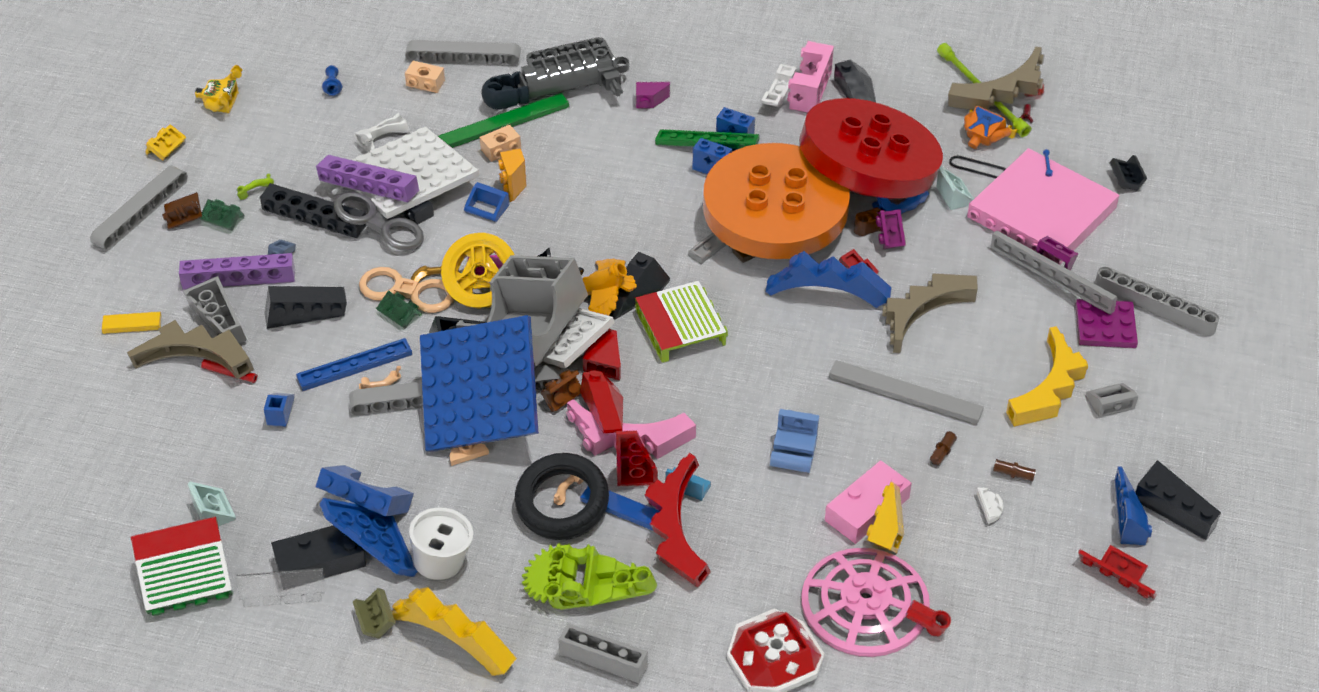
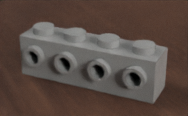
(603, 653)

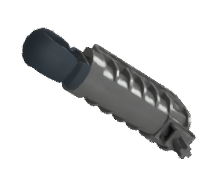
(557, 73)

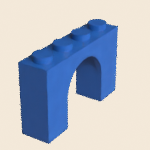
(345, 483)

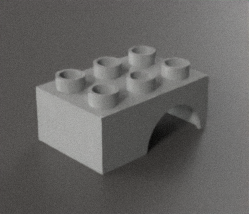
(541, 288)

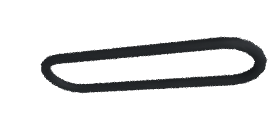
(977, 161)

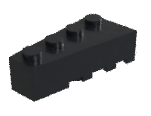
(1176, 501)

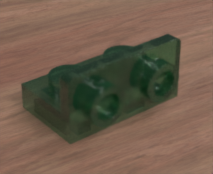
(220, 214)

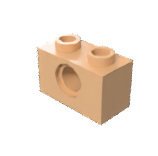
(425, 76)
(499, 141)

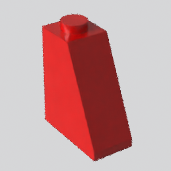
(604, 356)

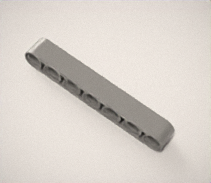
(463, 52)
(138, 207)
(1158, 301)

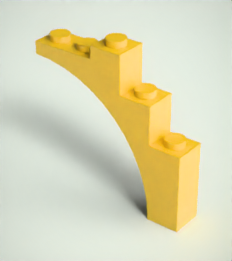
(1045, 399)
(450, 621)

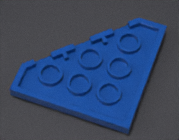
(372, 532)

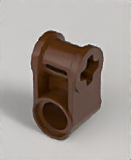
(866, 222)

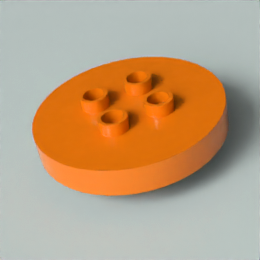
(773, 202)

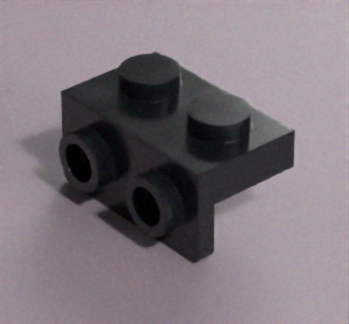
(1128, 173)

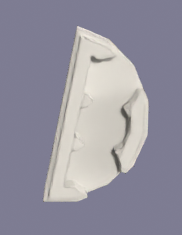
(991, 504)

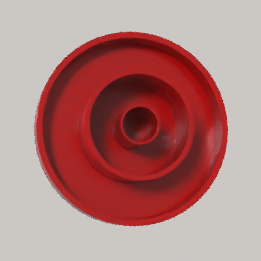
(870, 148)

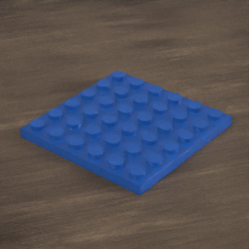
(478, 384)

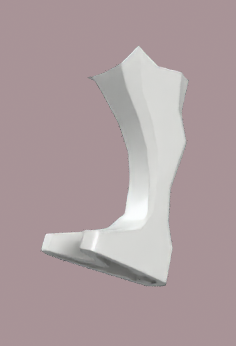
(392, 125)

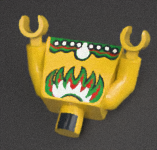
(220, 93)

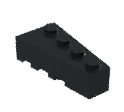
(303, 304)

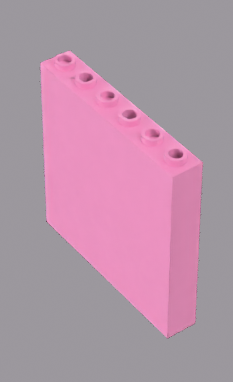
(1033, 206)

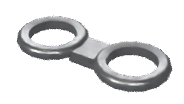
(378, 222)

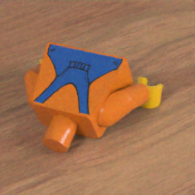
(986, 127)

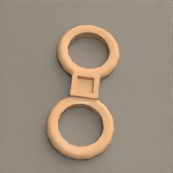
(406, 287)

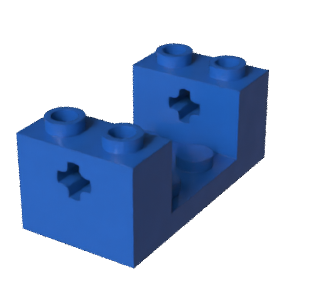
(708, 153)

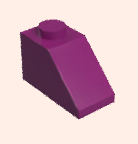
(651, 93)

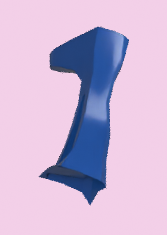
(908, 204)

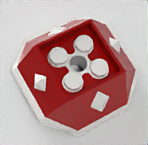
(771, 669)

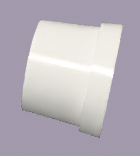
(441, 527)

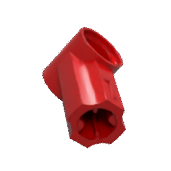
(927, 618)

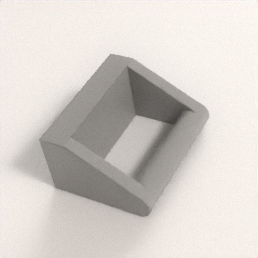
(1112, 404)

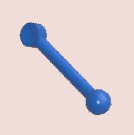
(1049, 172)

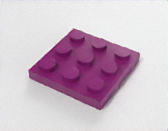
(1106, 329)

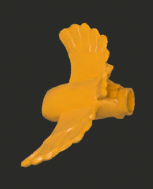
(604, 285)

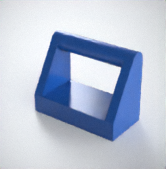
(488, 195)

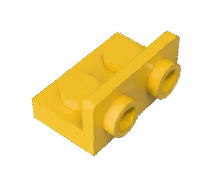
(165, 142)

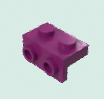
(891, 229)

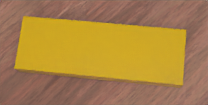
(131, 322)

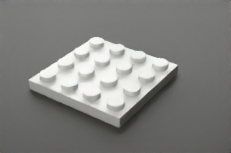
(577, 337)

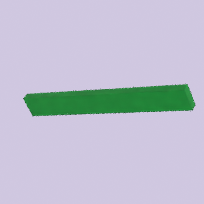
(513, 117)

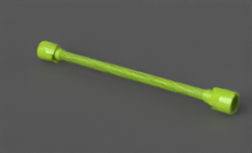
(948, 54)

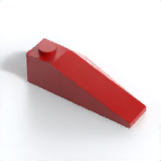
(603, 401)
(633, 460)

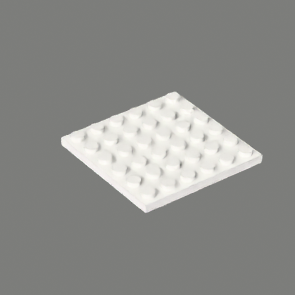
(423, 155)

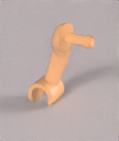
(389, 380)
(560, 496)

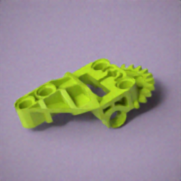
(605, 578)

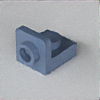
(281, 247)

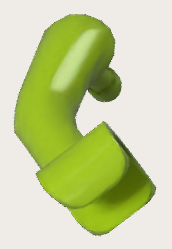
(242, 190)

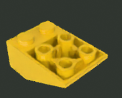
(888, 525)

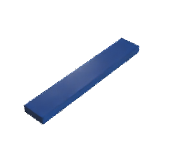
(353, 364)

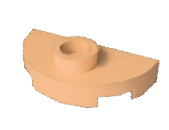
(467, 453)

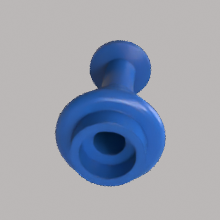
(332, 85)

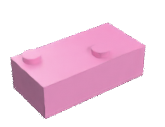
(855, 506)

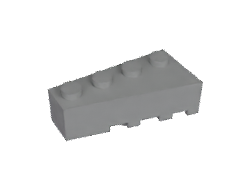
(214, 307)

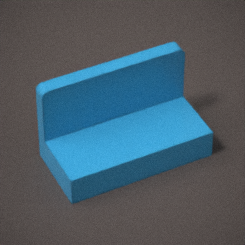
(696, 487)

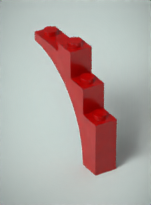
(667, 523)

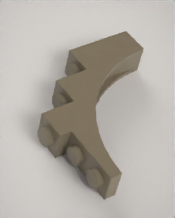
(1004, 89)
(940, 291)
(198, 343)

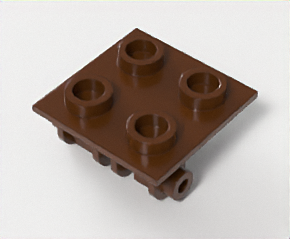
(182, 210)

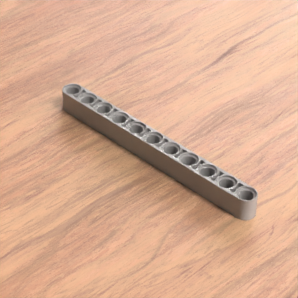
(410, 395)

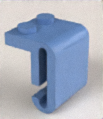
(795, 440)

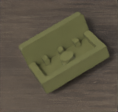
(374, 614)

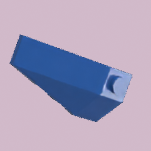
(1131, 515)

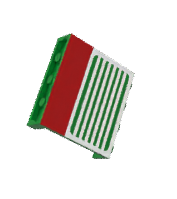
(181, 566)

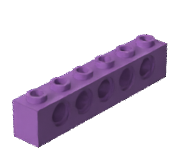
(367, 178)
(238, 270)

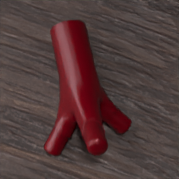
(1026, 113)

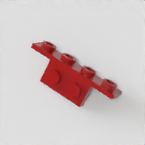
(1122, 567)

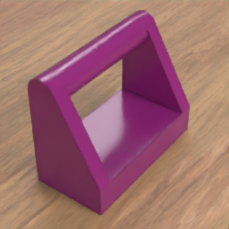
(1057, 250)

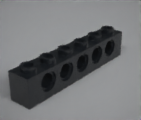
(309, 210)

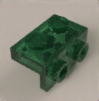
(397, 309)

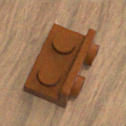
(562, 390)

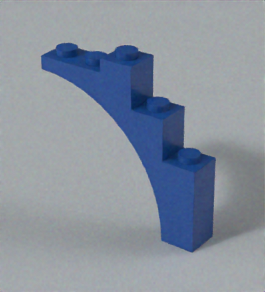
(831, 273)

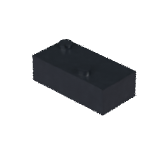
(318, 549)

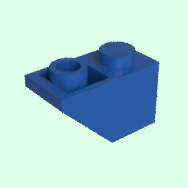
(278, 408)

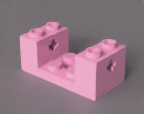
(809, 86)

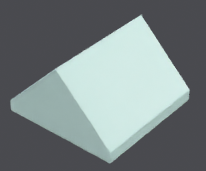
(953, 189)
(211, 503)

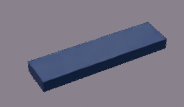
(626, 508)

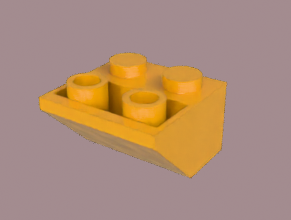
(512, 172)

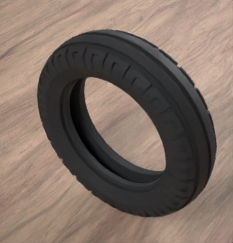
(570, 526)

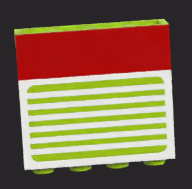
(679, 318)

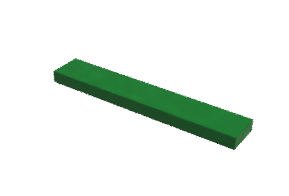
(690, 138)

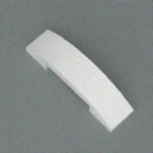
(779, 88)

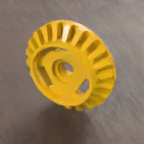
(479, 248)

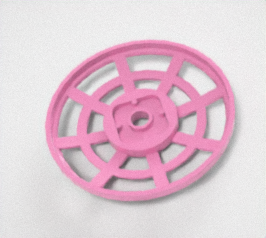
(862, 607)

